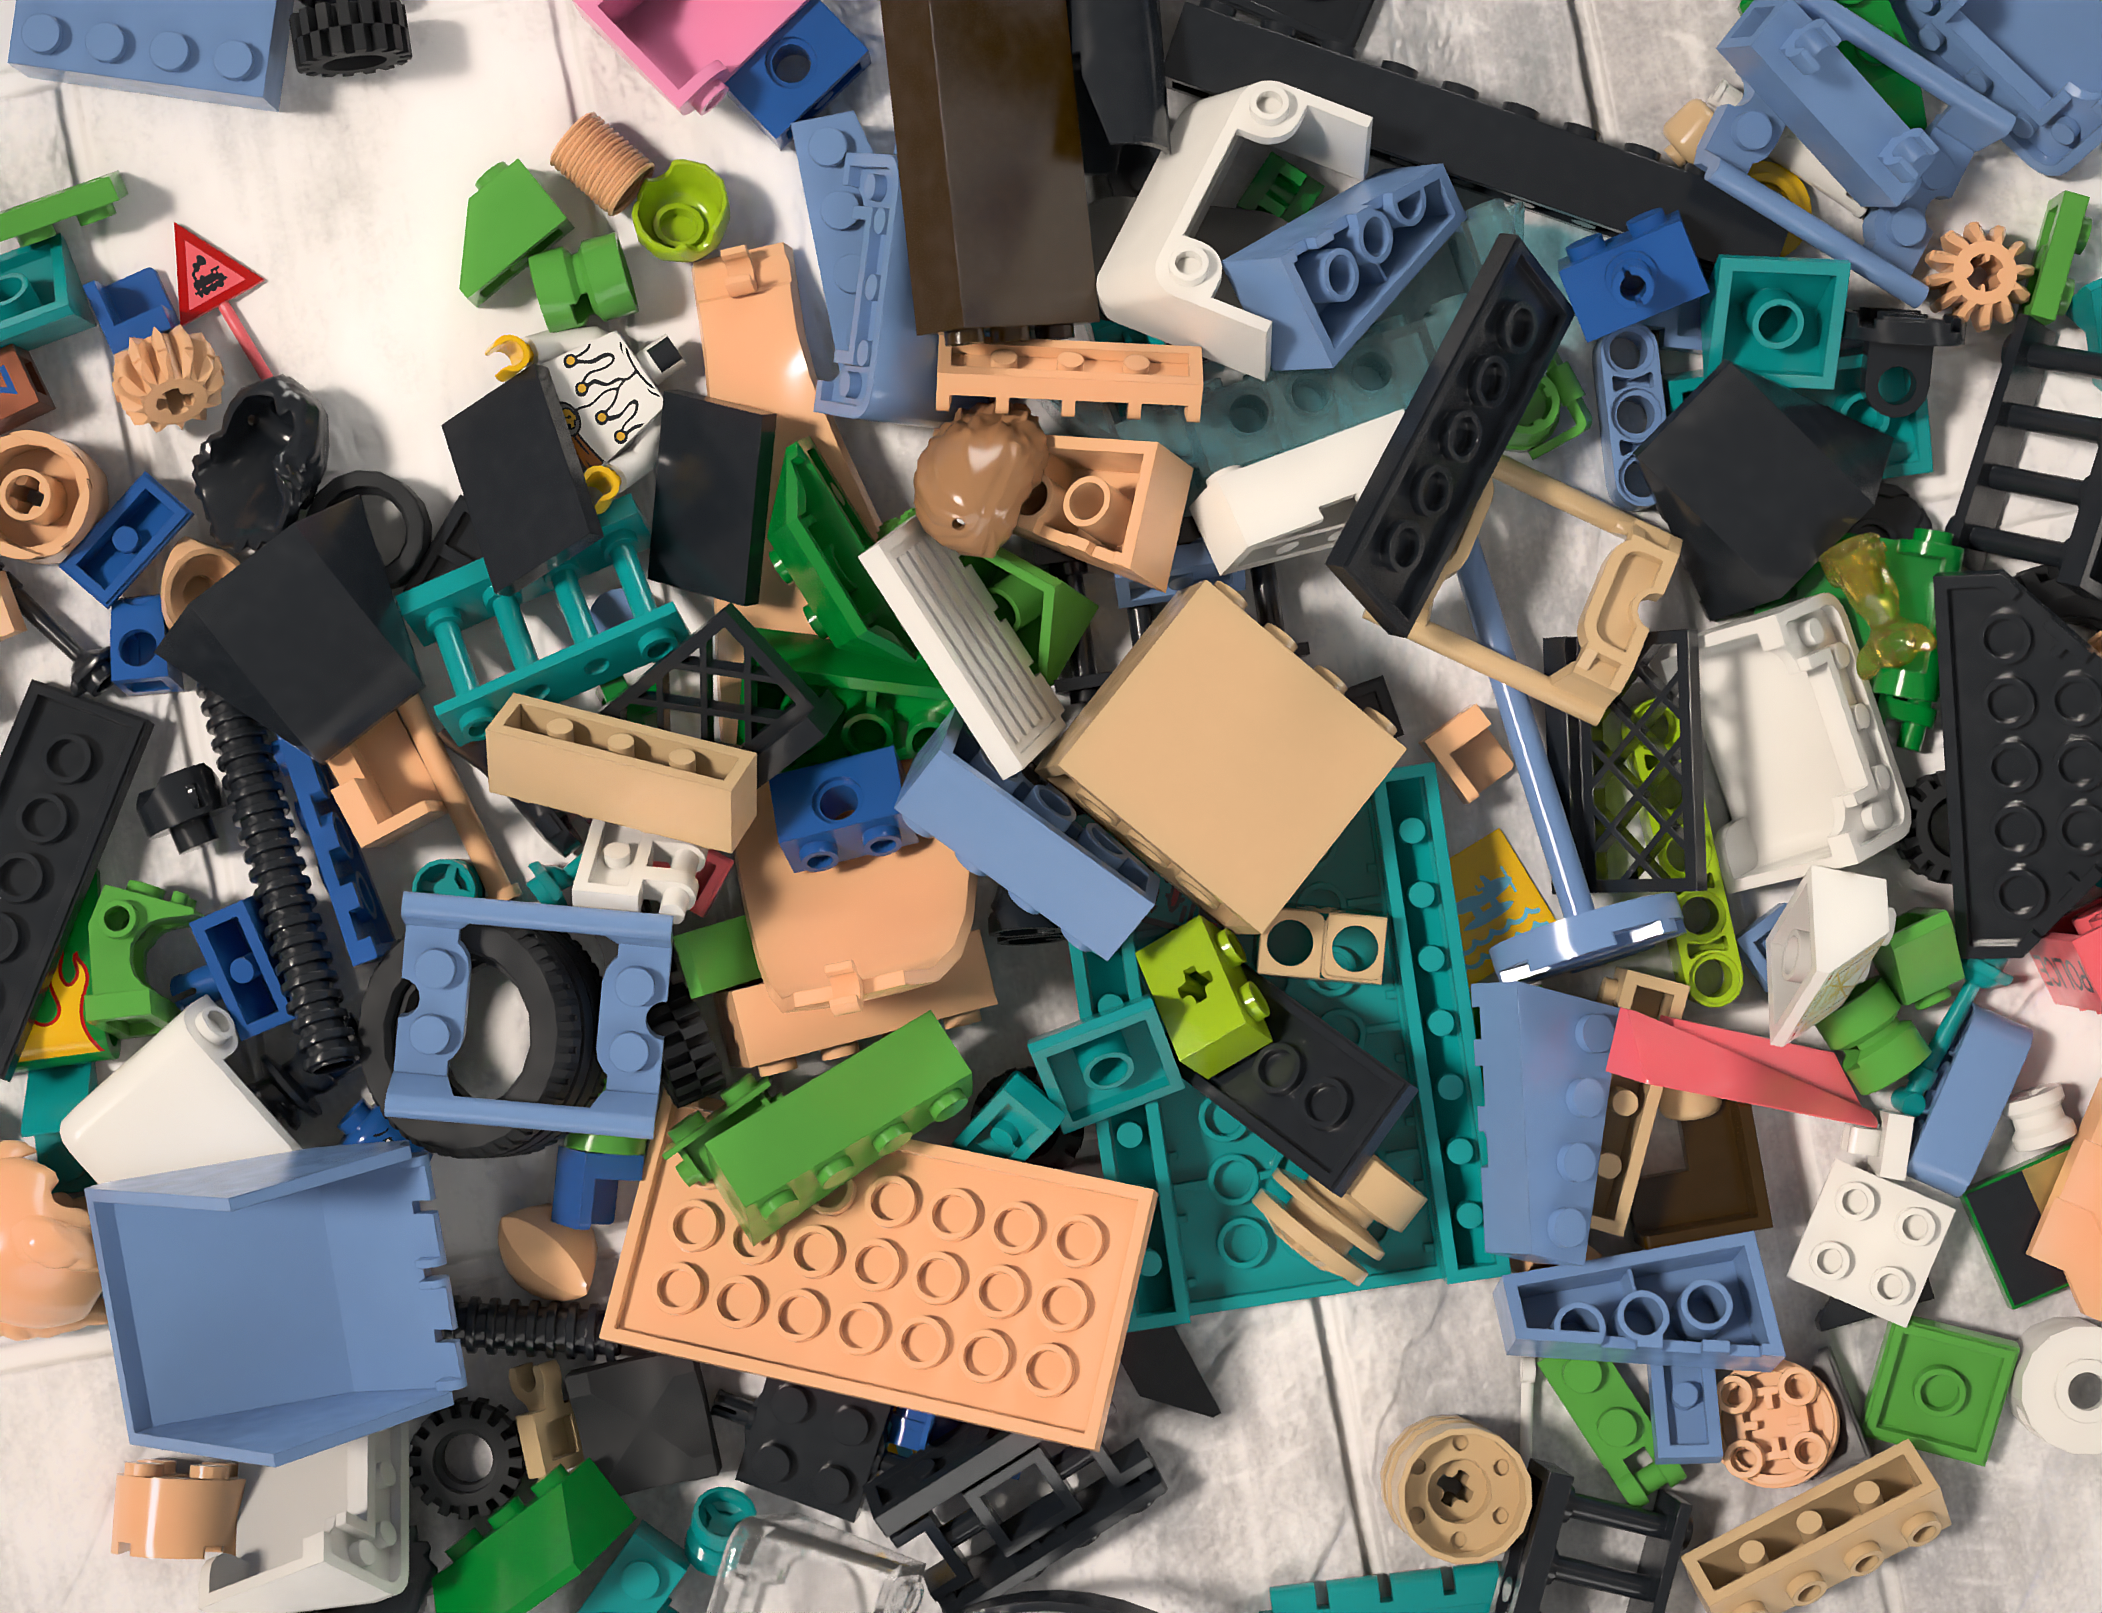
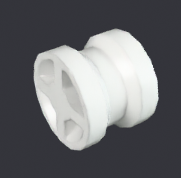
(2039, 1117)

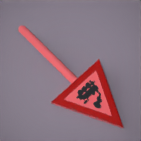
(210, 281)

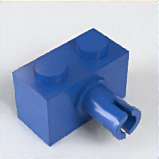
(1631, 273)
(236, 969)

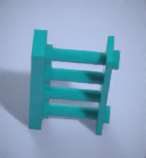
(466, 597)

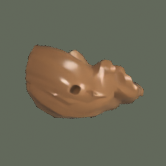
(979, 473)

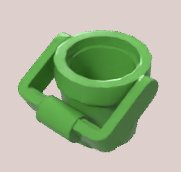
(1544, 412)

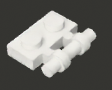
(620, 874)

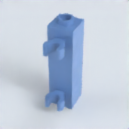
(1827, 102)

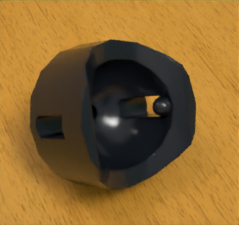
(184, 807)

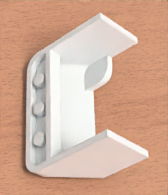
(1165, 278)

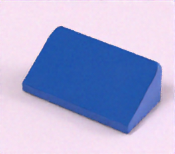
(126, 540)

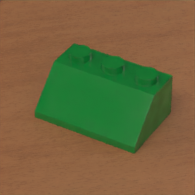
(533, 1544)

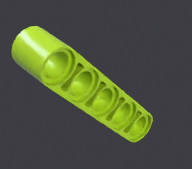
(1717, 937)

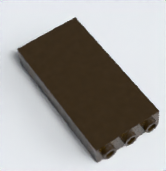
(990, 168)

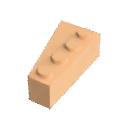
(1110, 505)
(767, 1038)

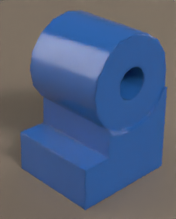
(134, 636)

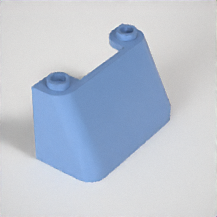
(2028, 59)
(888, 367)

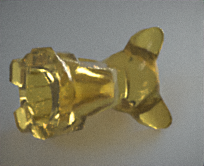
(1863, 576)

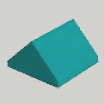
(41, 295)
(1776, 317)
(1106, 1063)

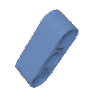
(1619, 385)
(1967, 1100)

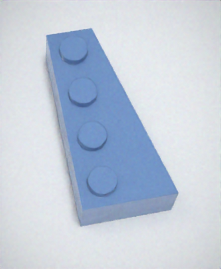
(158, 47)
(837, 237)
(1344, 262)
(1026, 841)
(1541, 1117)
(1654, 1306)

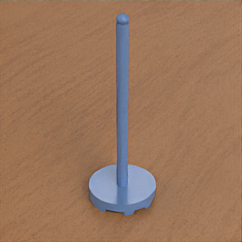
(1586, 934)

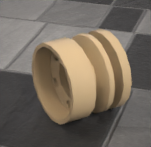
(1328, 1226)
(1487, 1509)

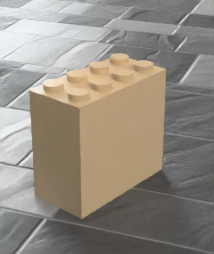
(1222, 757)

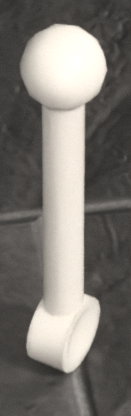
(1527, 1377)

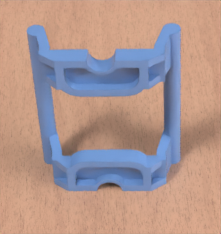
(1892, 235)
(436, 1029)

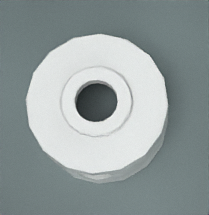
(2038, 1391)

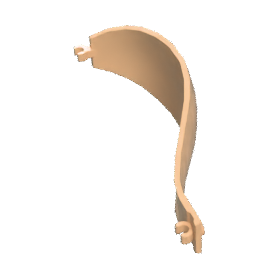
(871, 919)

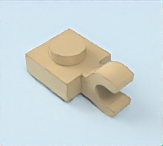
(549, 1428)

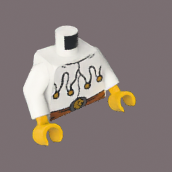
(604, 395)

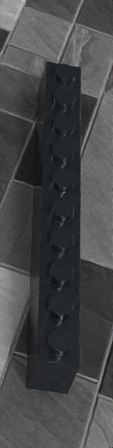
(1482, 146)

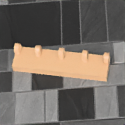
(1073, 373)

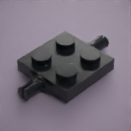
(811, 1444)

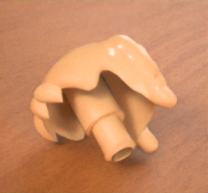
(45, 1252)

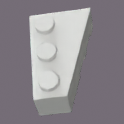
(1291, 499)

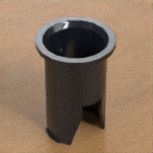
(1118, 79)

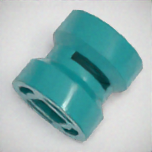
(441, 878)
(711, 1525)

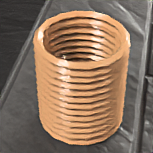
(601, 163)

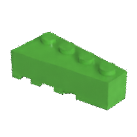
(837, 1125)

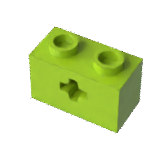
(1205, 996)

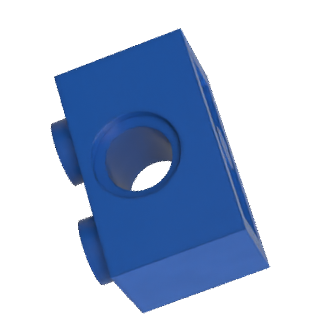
(834, 59)
(813, 797)

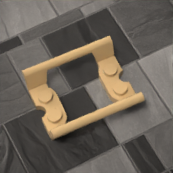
(1610, 621)

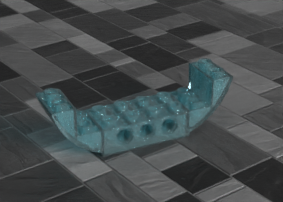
(1391, 348)

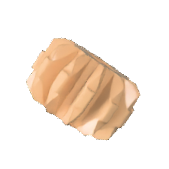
(1996, 291)
(168, 378)

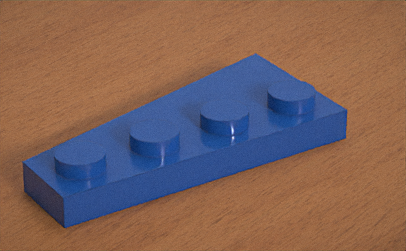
(338, 855)

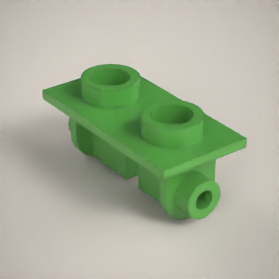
(689, 1135)

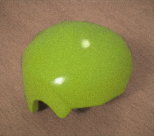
(682, 212)

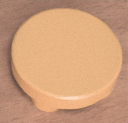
(1777, 1425)

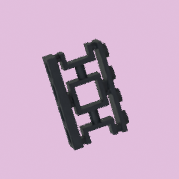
(976, 1461)

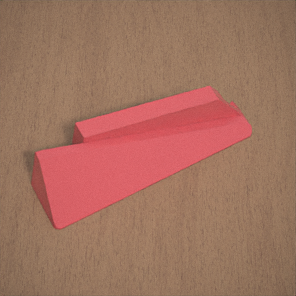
(1733, 1067)

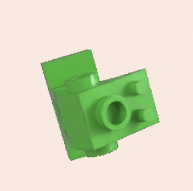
(122, 995)

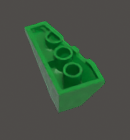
(881, 699)

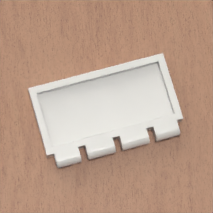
(966, 645)

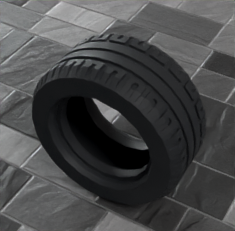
(561, 1063)

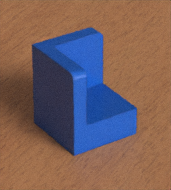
(131, 308)
(589, 1185)

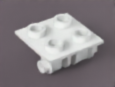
(1870, 1243)

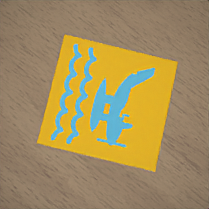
(1493, 900)

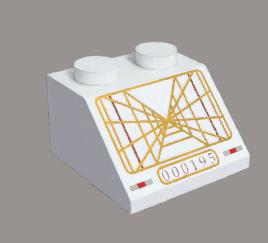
(1823, 947)

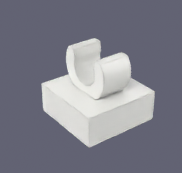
(1886, 1145)

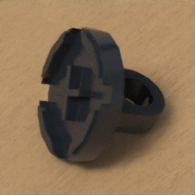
(1903, 340)

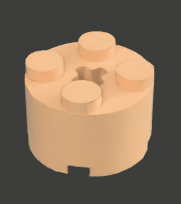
(72, 491)
(175, 1512)

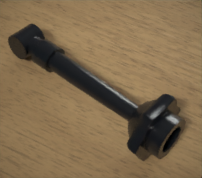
(90, 668)

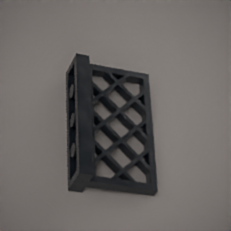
(785, 733)
(1586, 764)

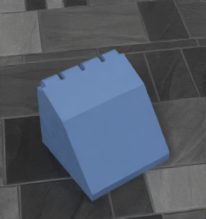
(277, 1301)

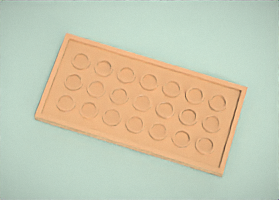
(911, 1286)

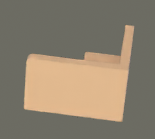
(385, 785)

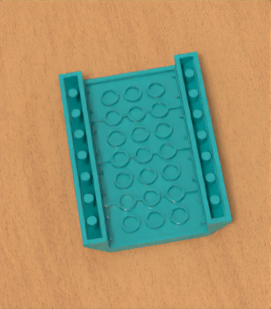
(1206, 1235)

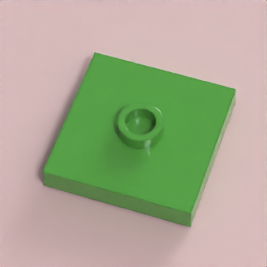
(1939, 1388)

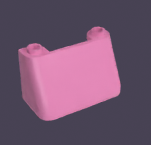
(688, 44)

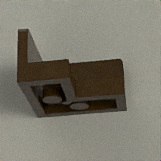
(1717, 1190)

